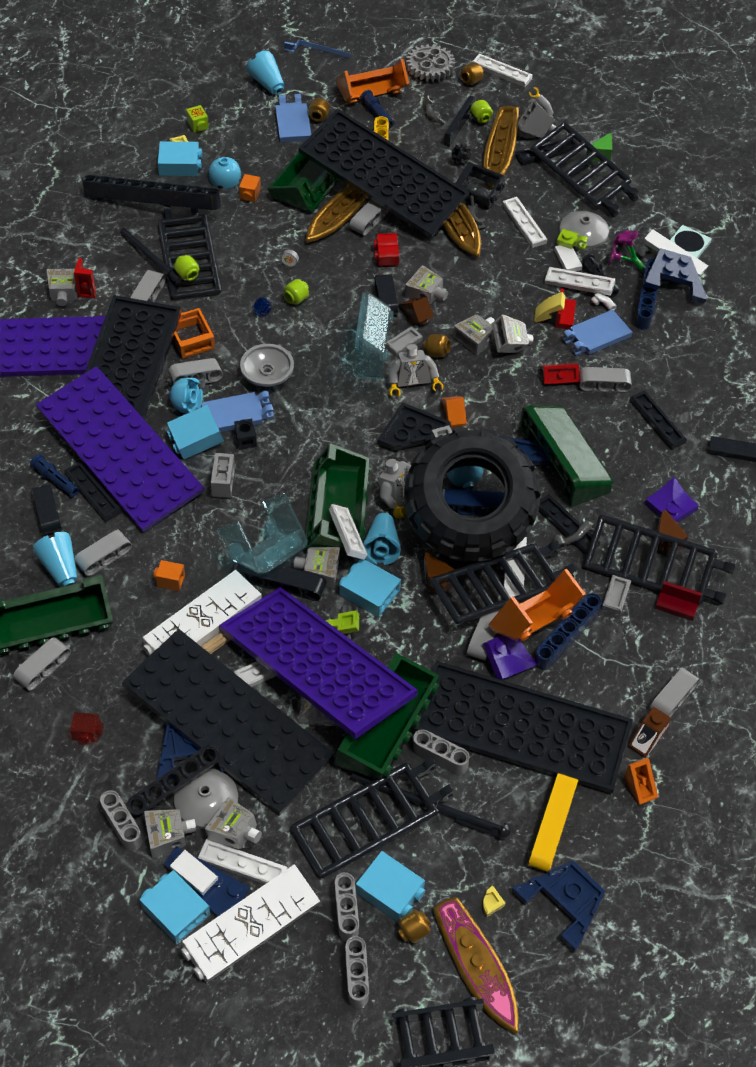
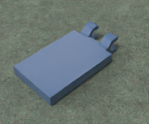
(292, 120)
(597, 333)
(240, 407)

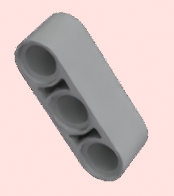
(368, 218)
(149, 286)
(205, 370)
(605, 379)
(102, 552)
(482, 634)
(42, 663)
(675, 692)
(435, 743)
(124, 828)
(343, 897)
(355, 982)

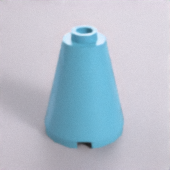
(266, 72)
(382, 540)
(57, 558)

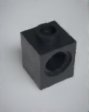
(245, 434)

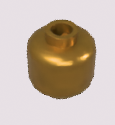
(472, 73)
(318, 109)
(437, 345)
(414, 926)

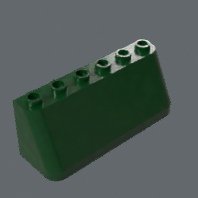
(302, 184)
(568, 452)
(340, 480)
(54, 614)
(381, 744)

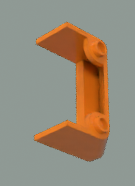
(378, 81)
(521, 620)

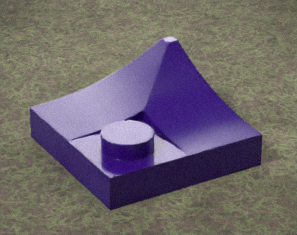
(673, 499)
(507, 656)

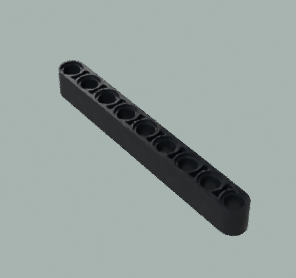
(151, 192)

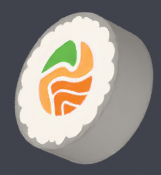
(289, 258)

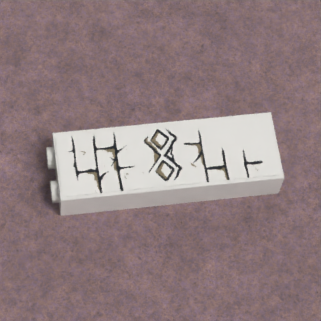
(205, 613)
(249, 924)

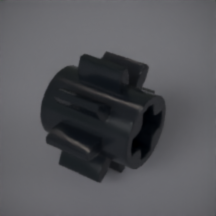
(460, 153)

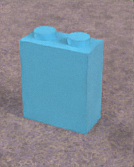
(179, 158)
(194, 432)
(369, 587)
(390, 886)
(174, 906)

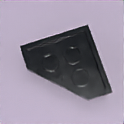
(410, 428)

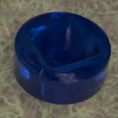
(262, 306)

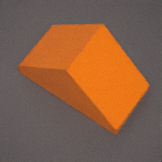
(454, 410)
(641, 781)

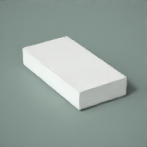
(568, 258)
(194, 872)

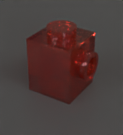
(86, 727)

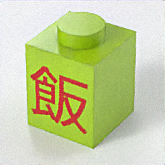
(197, 118)

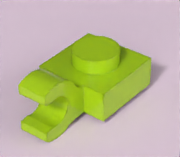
(569, 239)
(346, 622)

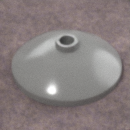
(588, 225)
(267, 365)
(201, 806)

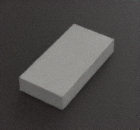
(402, 340)
(616, 594)

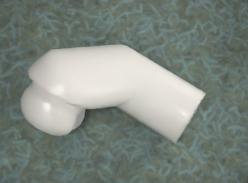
(610, 305)

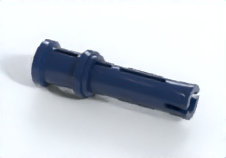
(373, 104)
(49, 471)

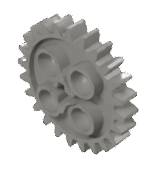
(430, 62)

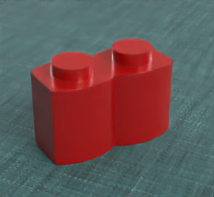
(387, 249)

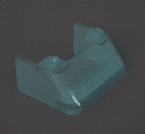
(371, 337)
(283, 541)

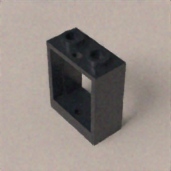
(489, 176)

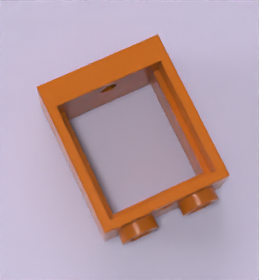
(196, 344)

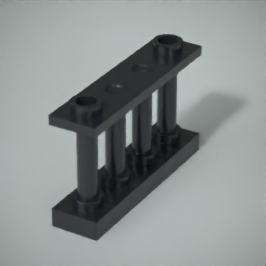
(457, 1055)

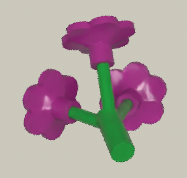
(626, 239)

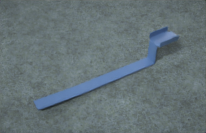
(291, 47)

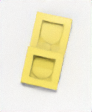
(548, 306)

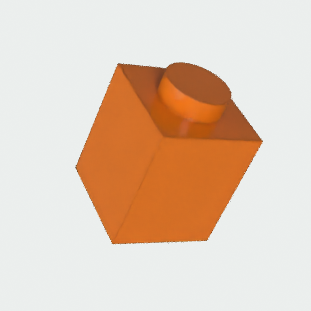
(249, 188)
(169, 575)

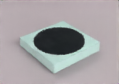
(691, 241)

